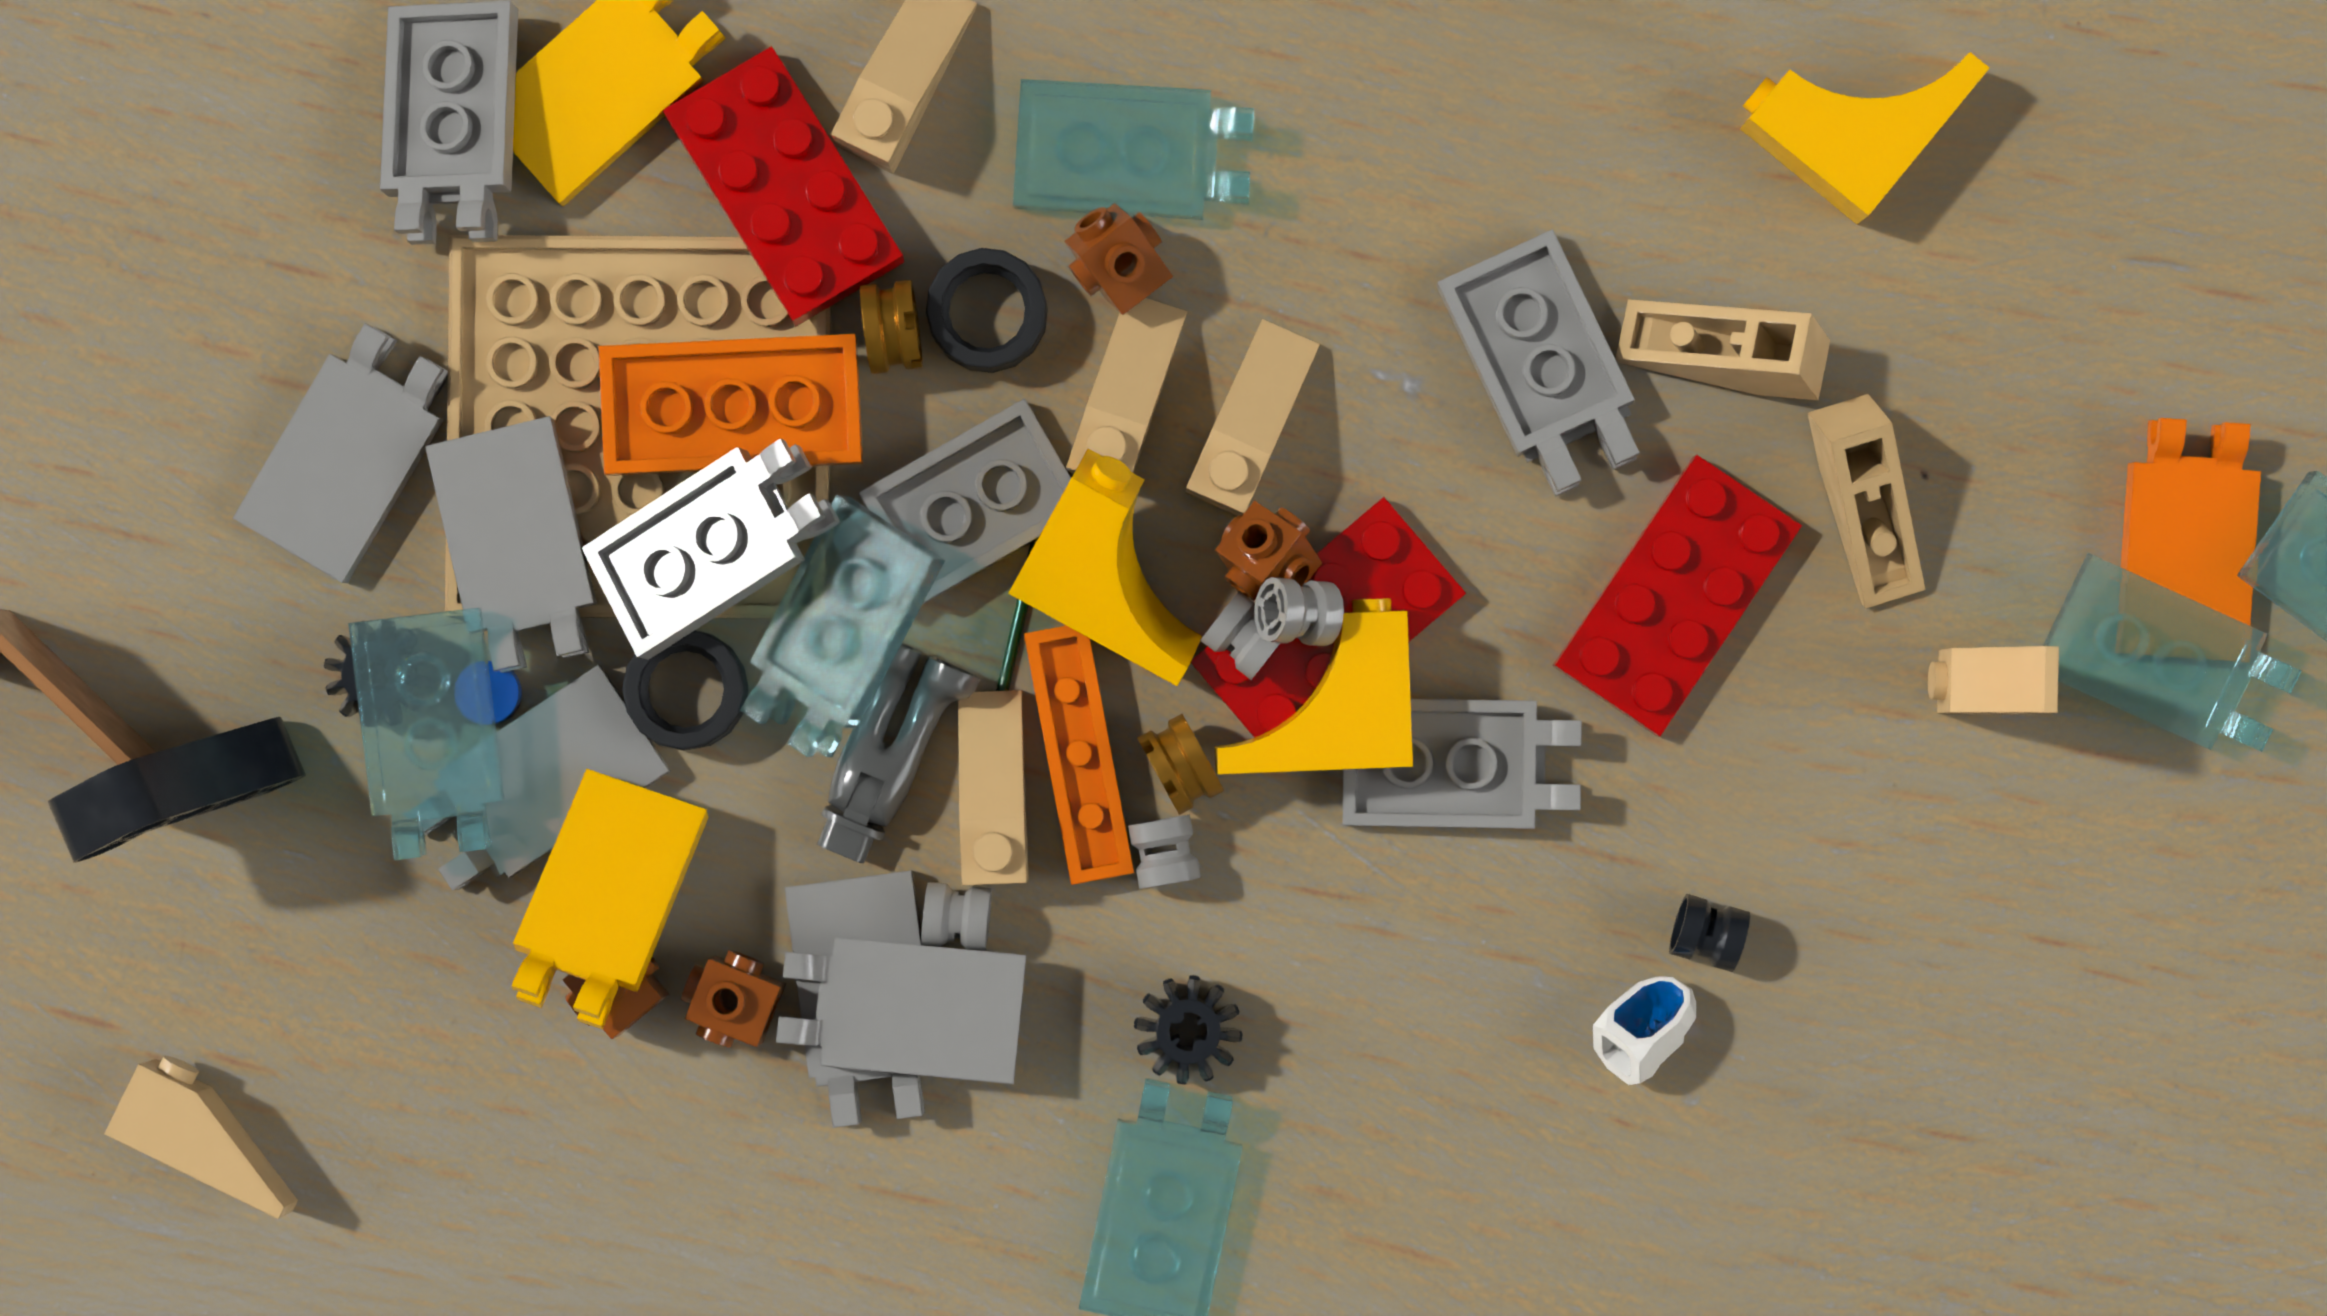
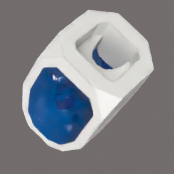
(1644, 1027)

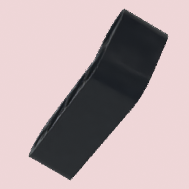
(175, 786)

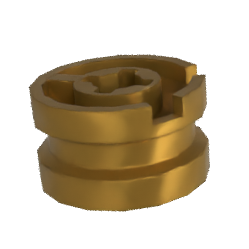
(891, 327)
(1180, 764)

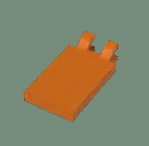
(2193, 517)

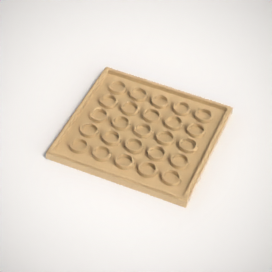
(528, 343)

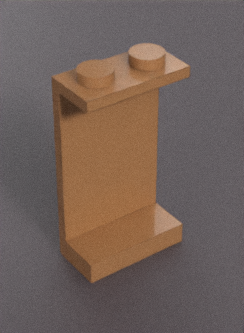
(69, 691)

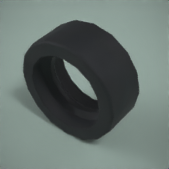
(976, 263)
(709, 732)

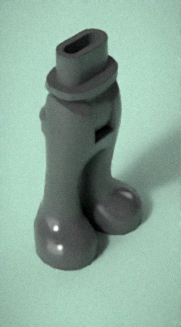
(875, 778)

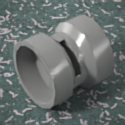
(1296, 611)
(1238, 633)
(1169, 865)
(954, 916)

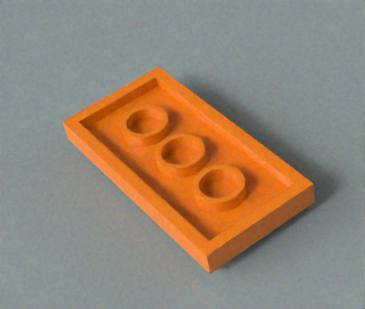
(698, 400)

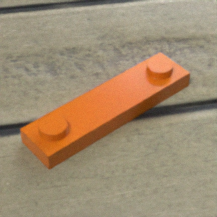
(1079, 754)

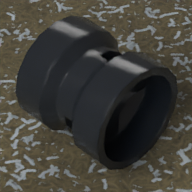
(1709, 932)

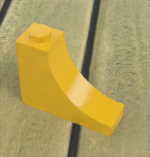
(1853, 145)
(1090, 575)
(1354, 715)

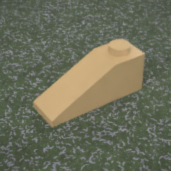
(901, 80)
(1727, 347)
(1129, 384)
(1252, 418)
(1868, 498)
(1995, 680)
(992, 789)
(194, 1132)

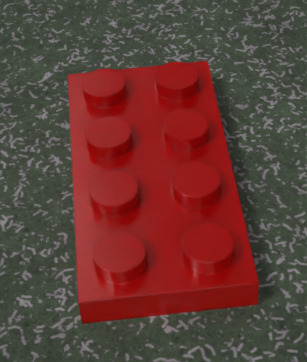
(783, 186)
(1366, 561)
(1677, 595)

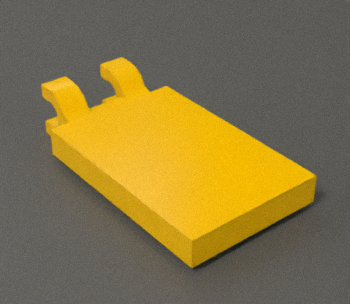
(603, 89)
(606, 892)

